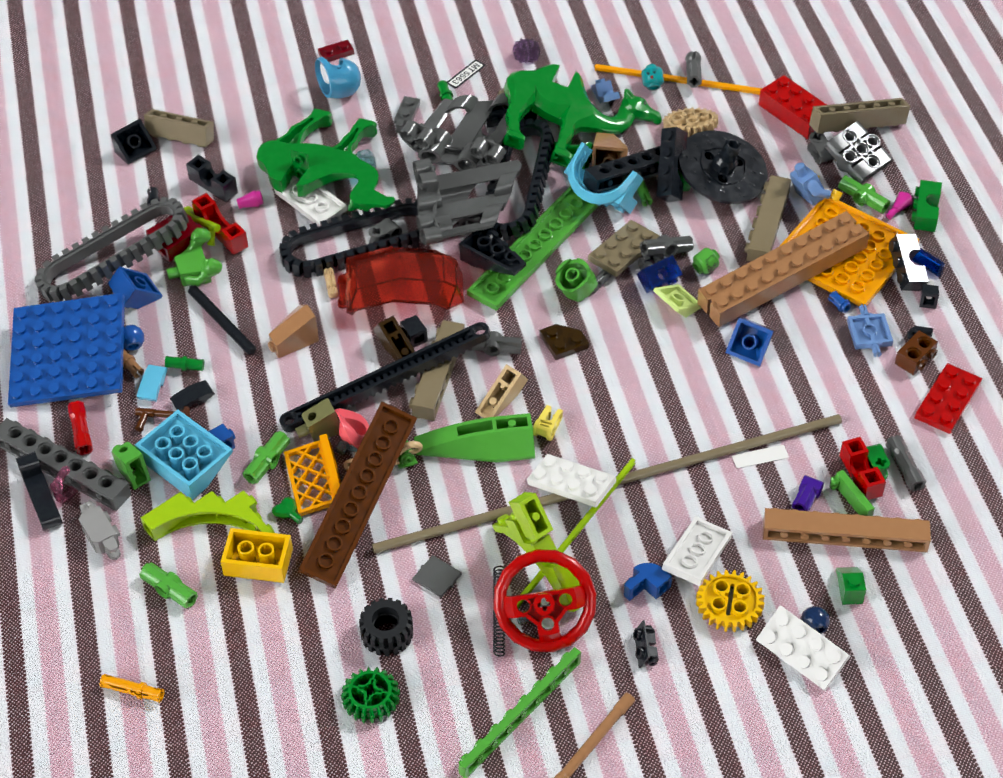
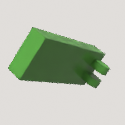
(851, 493)

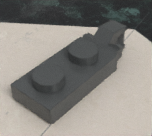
(406, 111)

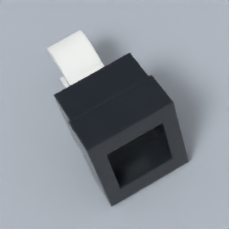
(929, 295)

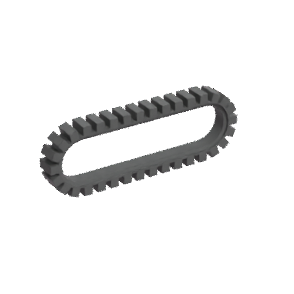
(108, 236)

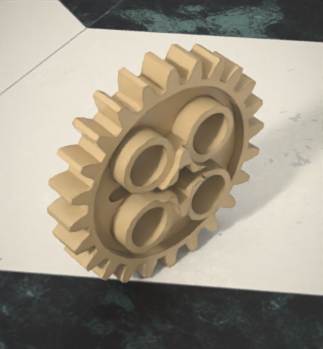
(692, 120)

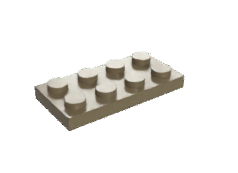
(621, 248)

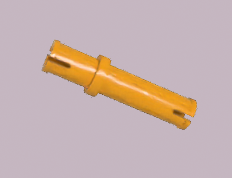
(140, 690)

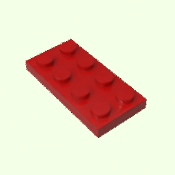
(948, 398)

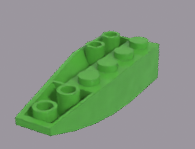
(482, 439)

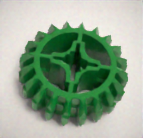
(377, 704)

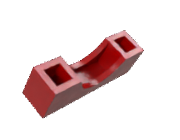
(230, 235)

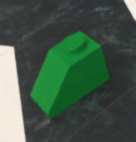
(851, 585)

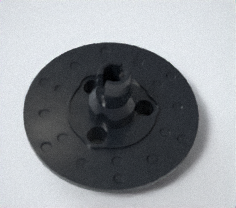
(723, 167)

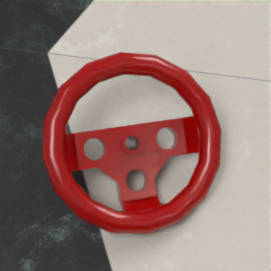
(549, 639)

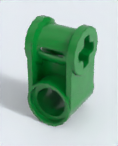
(878, 459)

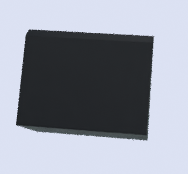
(132, 142)

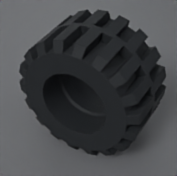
(386, 612)

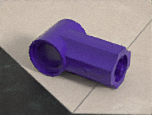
(808, 492)

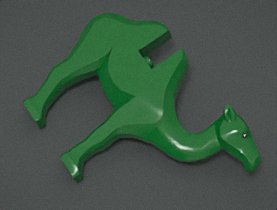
(565, 107)
(321, 164)

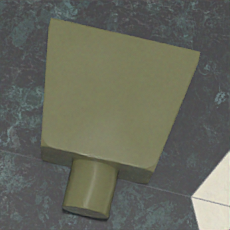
(319, 421)

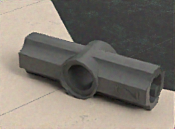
(666, 245)
(500, 344)

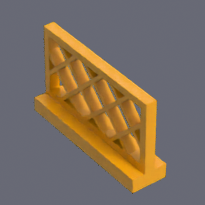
(329, 468)

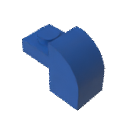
(647, 577)

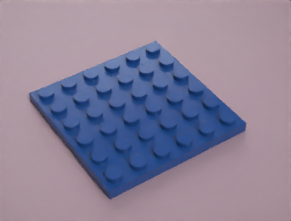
(67, 350)

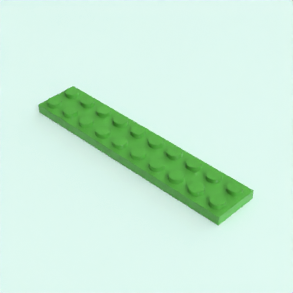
(534, 248)

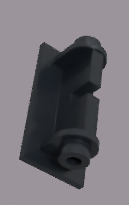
(644, 637)

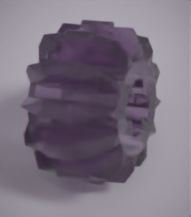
(526, 50)

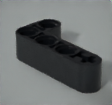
(39, 491)

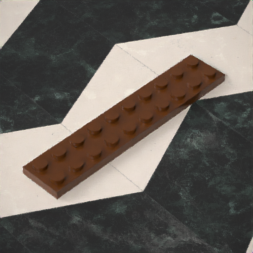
(357, 495)

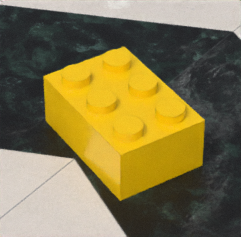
(257, 555)

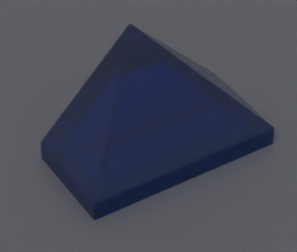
(930, 261)

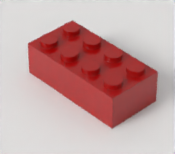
(790, 104)

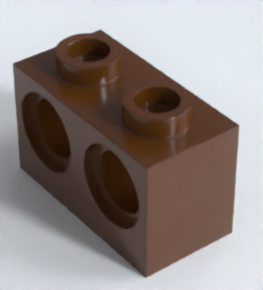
(916, 353)

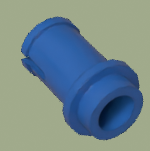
(842, 304)

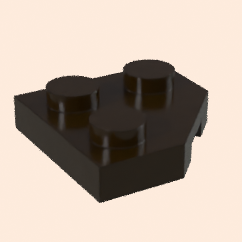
(563, 340)

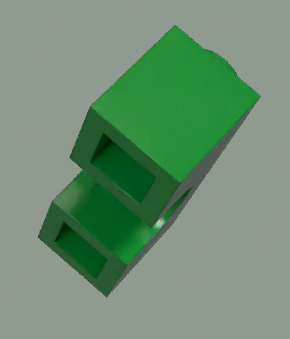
(926, 205)

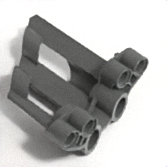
(467, 145)

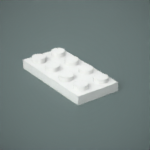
(316, 206)
(571, 480)
(697, 551)
(803, 648)

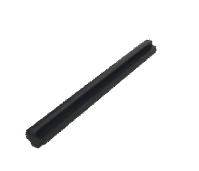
(222, 320)

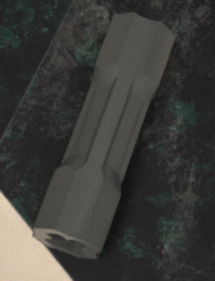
(899, 451)

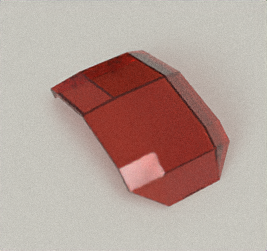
(400, 277)

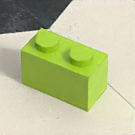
(530, 515)

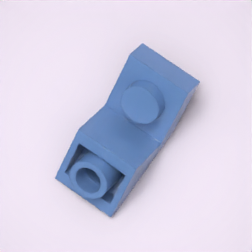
(604, 91)

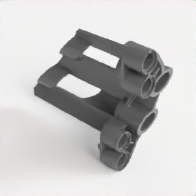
(445, 200)

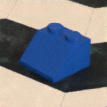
(135, 286)

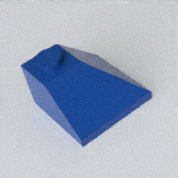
(749, 341)

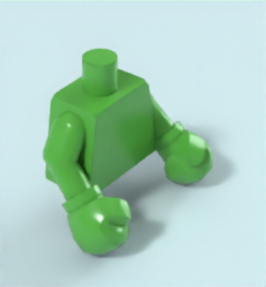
(191, 264)

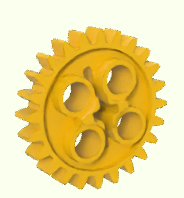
(750, 603)

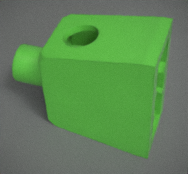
(127, 457)

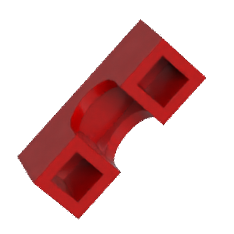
(855, 458)

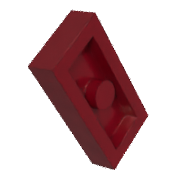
(336, 51)

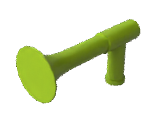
(212, 227)

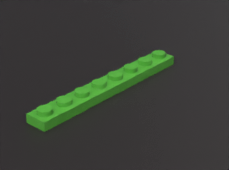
(514, 717)

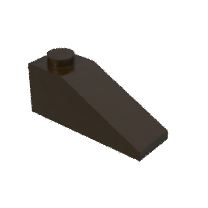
(393, 338)

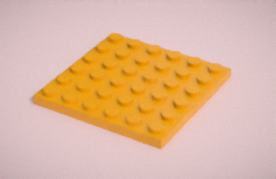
(864, 273)

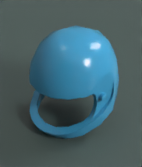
(343, 78)

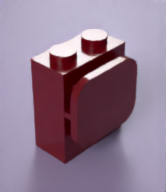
(178, 245)

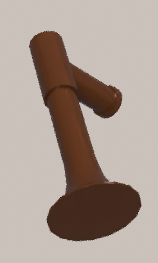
(144, 413)

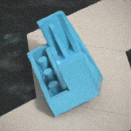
(620, 197)

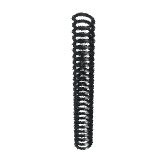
(495, 621)

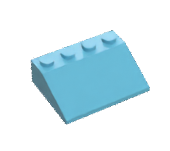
(184, 453)

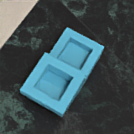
(151, 383)

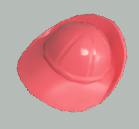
(352, 426)

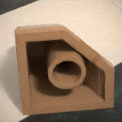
(607, 148)
(294, 332)

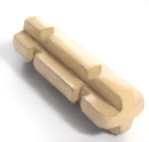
(330, 283)

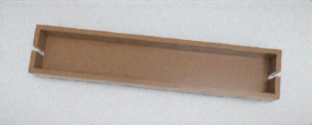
(782, 269)

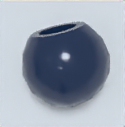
(816, 618)

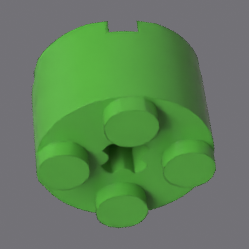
(575, 279)

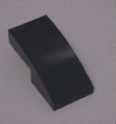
(197, 392)

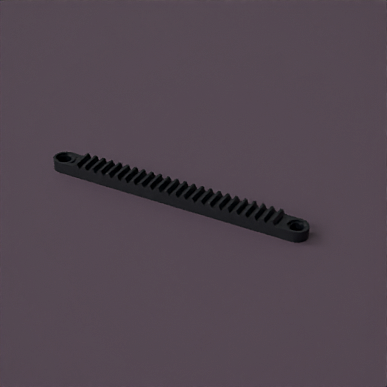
(393, 373)

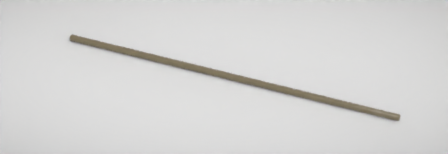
(630, 477)

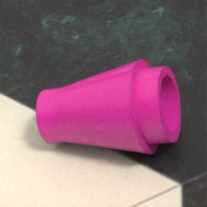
(252, 199)

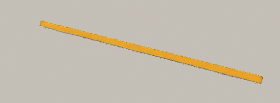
(618, 70)

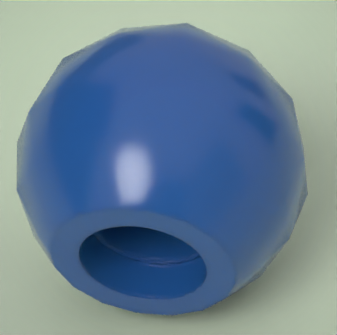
(133, 337)

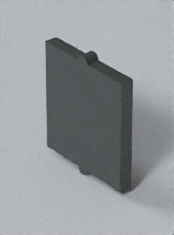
(437, 576)

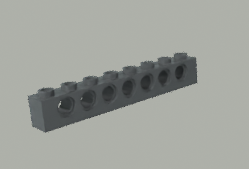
(83, 475)

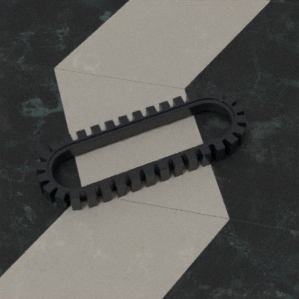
(537, 183)
(337, 227)

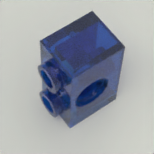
(667, 267)

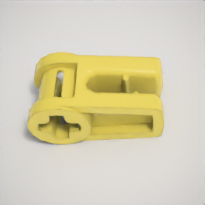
(546, 427)

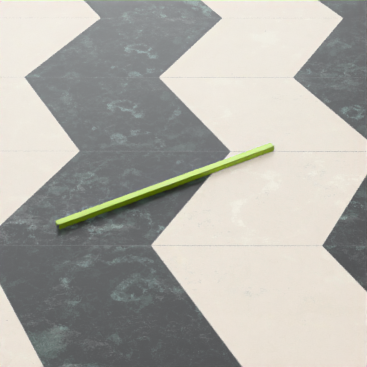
(579, 527)

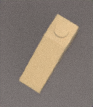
(502, 392)

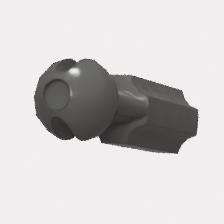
(693, 69)

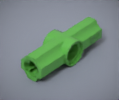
(864, 194)
(266, 457)
(168, 585)

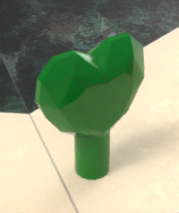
(287, 509)

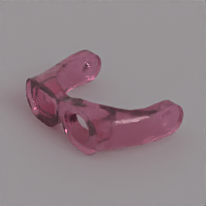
(57, 485)

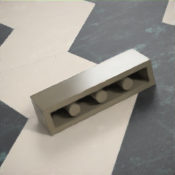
(179, 127)

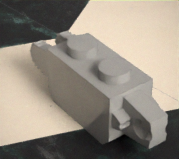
(99, 530)

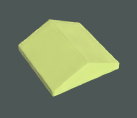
(678, 299)

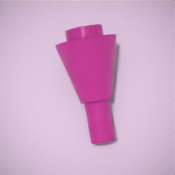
(902, 201)

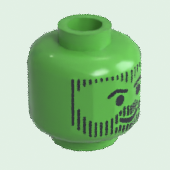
(706, 261)

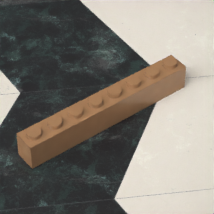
(846, 530)

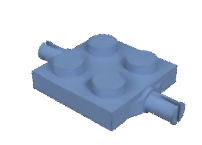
(869, 331)

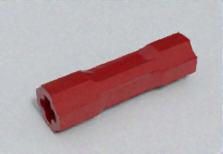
(80, 428)

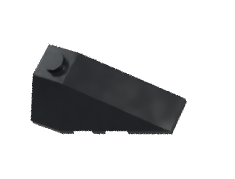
(488, 252)

